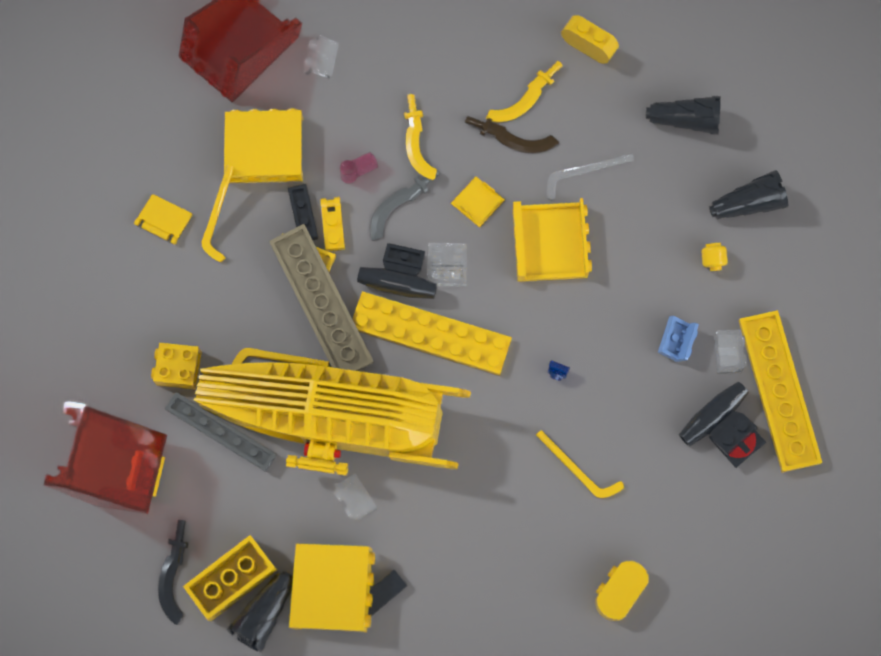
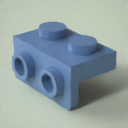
(678, 339)

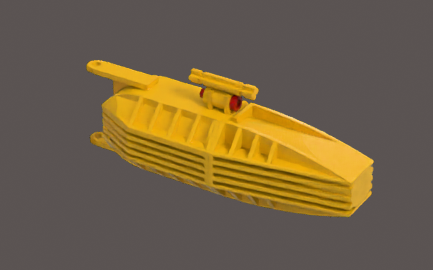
(330, 411)

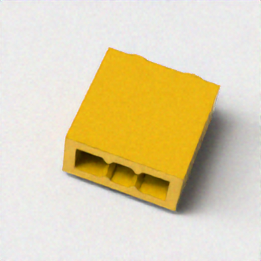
(176, 366)

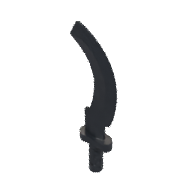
(167, 575)

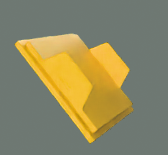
(477, 201)

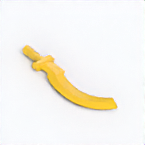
(528, 100)
(412, 141)

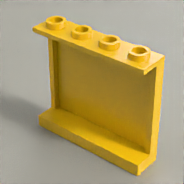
(264, 145)
(551, 241)
(332, 587)

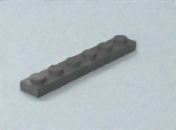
(220, 432)

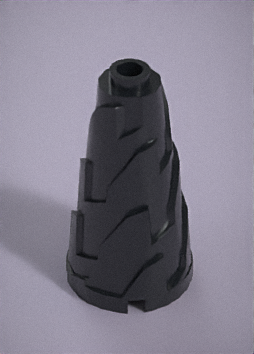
(692, 114)
(758, 196)
(261, 613)

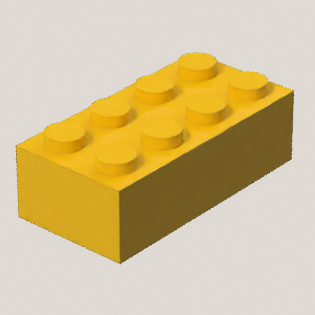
(230, 578)

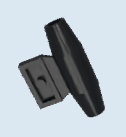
(399, 274)
(721, 420)

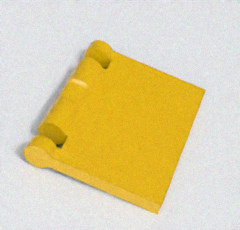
(163, 218)

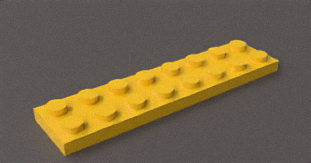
(431, 333)
(780, 391)

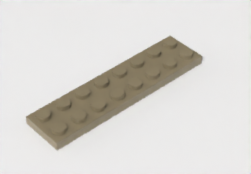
(321, 300)

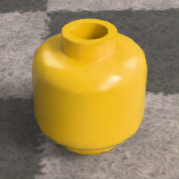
(714, 256)

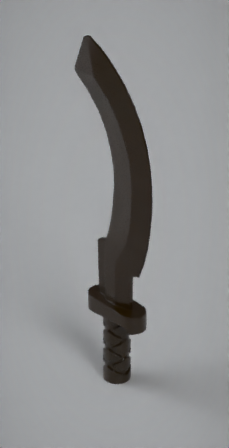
(511, 140)

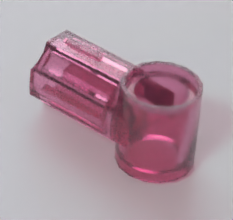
(359, 167)

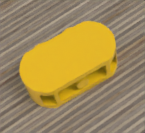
(590, 39)
(621, 590)

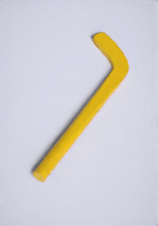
(206, 241)
(251, 352)
(592, 487)

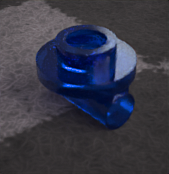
(558, 371)

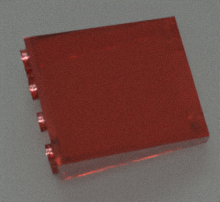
(234, 43)
(110, 461)

